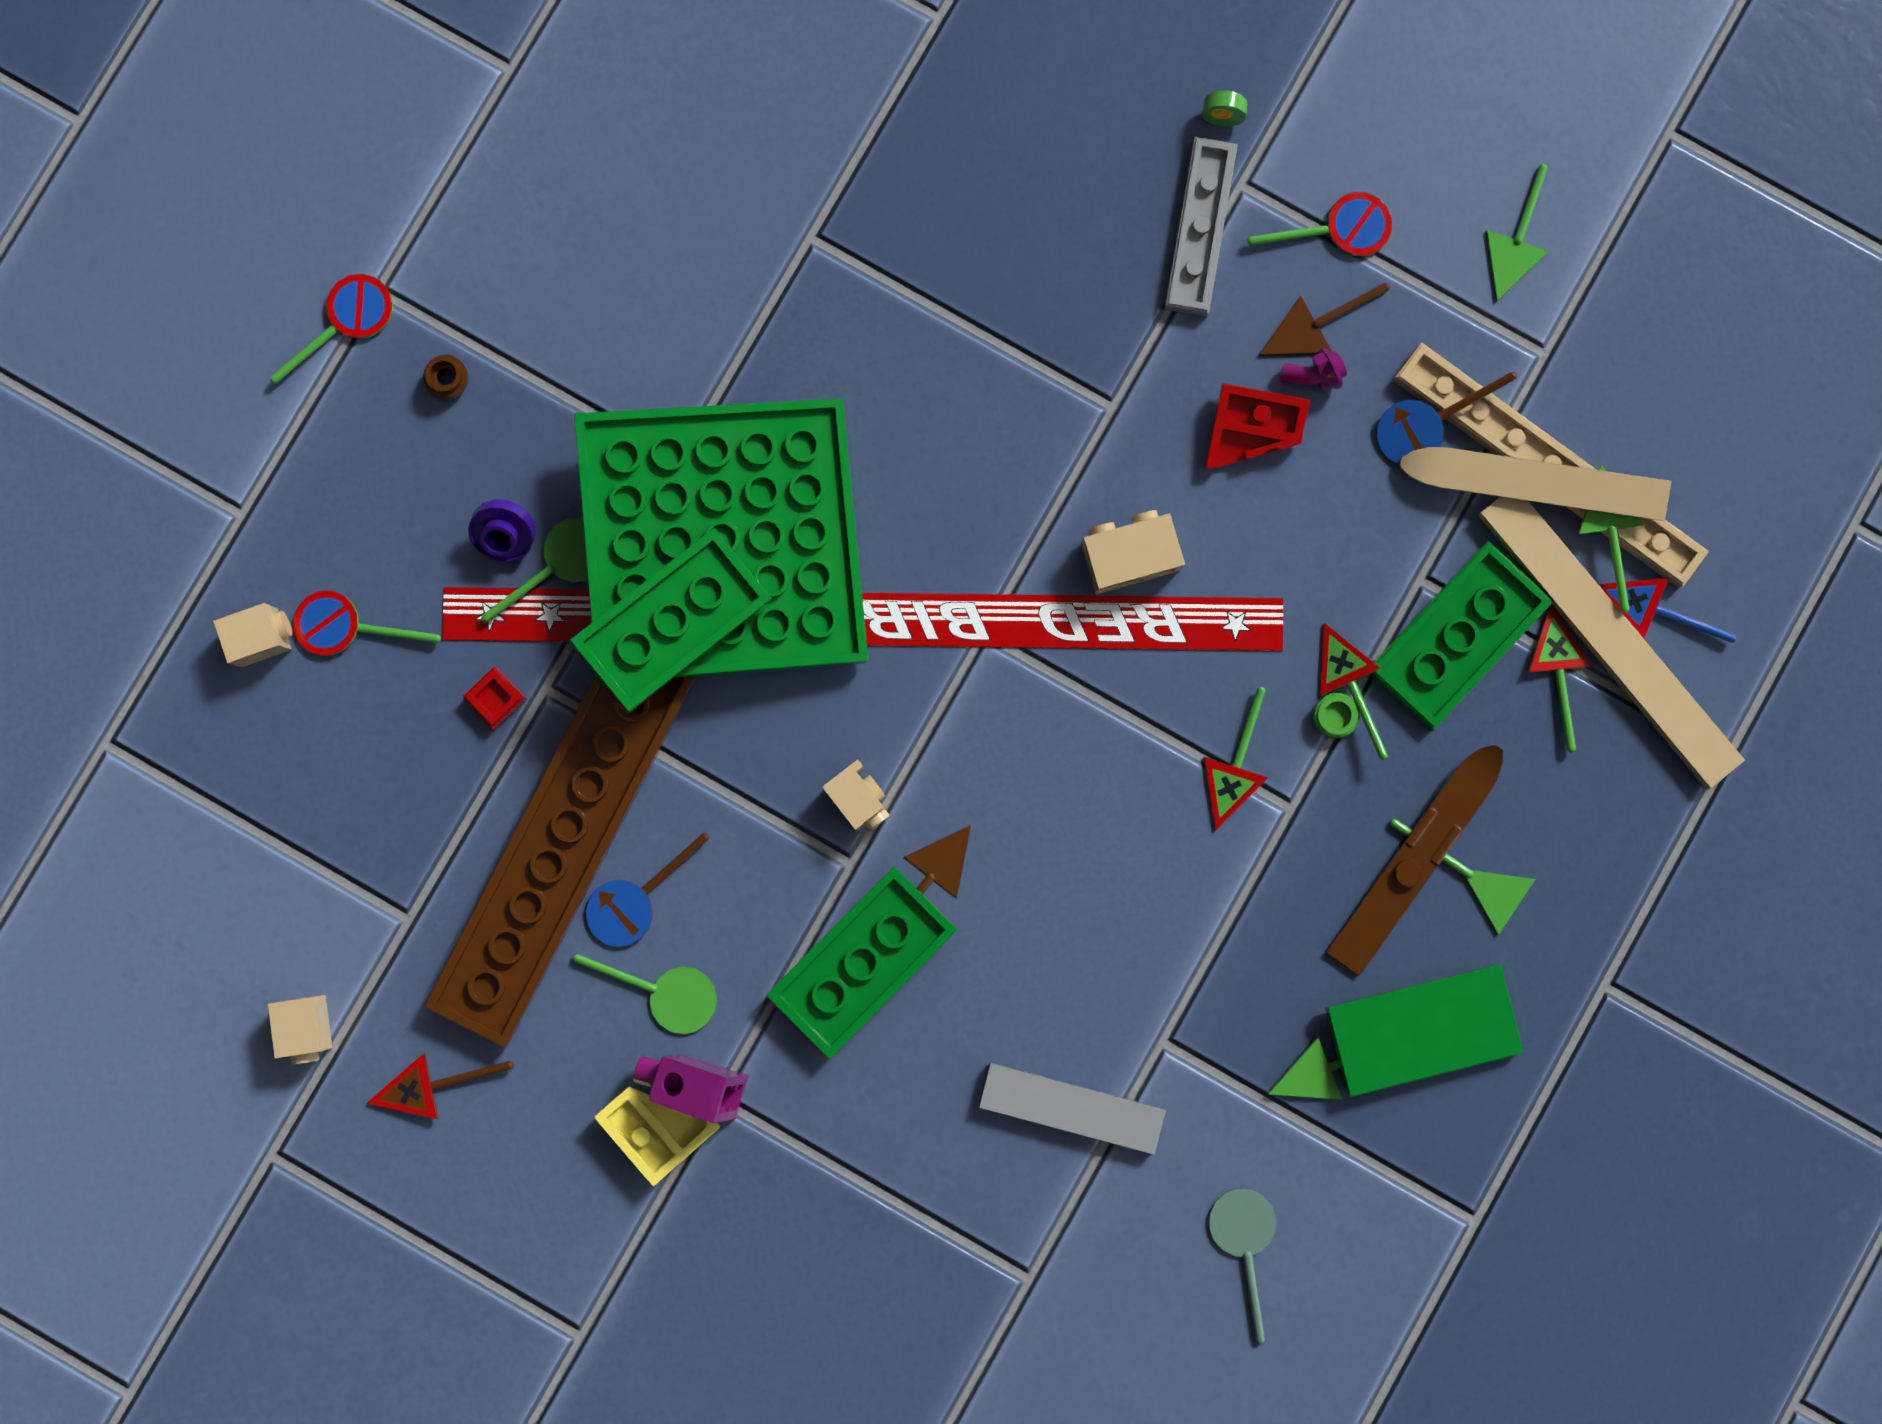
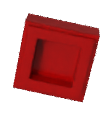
(494, 698)

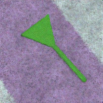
(1495, 892)

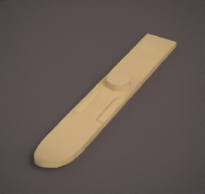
(1539, 481)

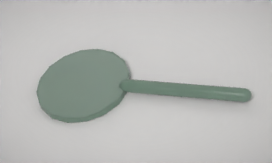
(1244, 1226)

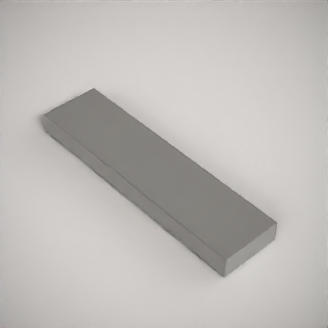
(1201, 226)
(1072, 1108)

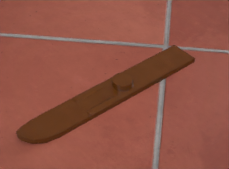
(1417, 859)

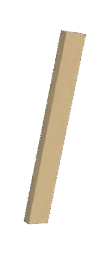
(1512, 435)
(1612, 639)

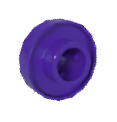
(502, 530)

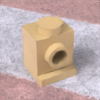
(857, 797)

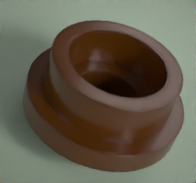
(436, 368)

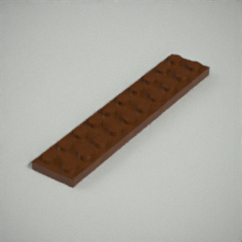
(553, 859)

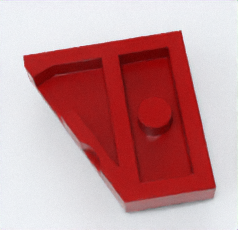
(1254, 424)

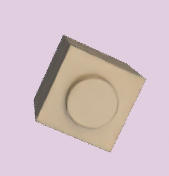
(253, 634)
(300, 1028)

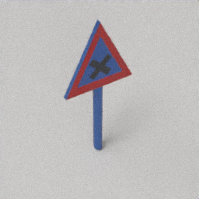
(1644, 601)

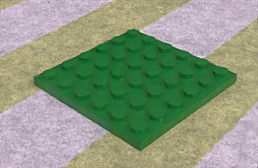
(772, 489)

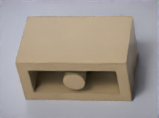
(1132, 551)

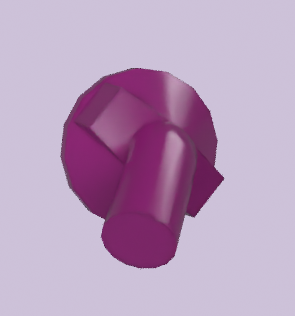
(1326, 371)

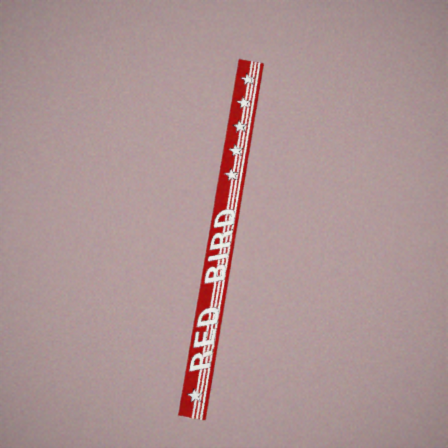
(937, 619)

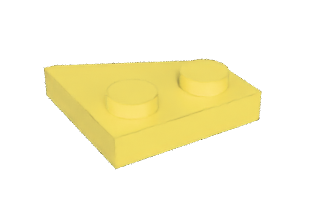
(651, 1133)

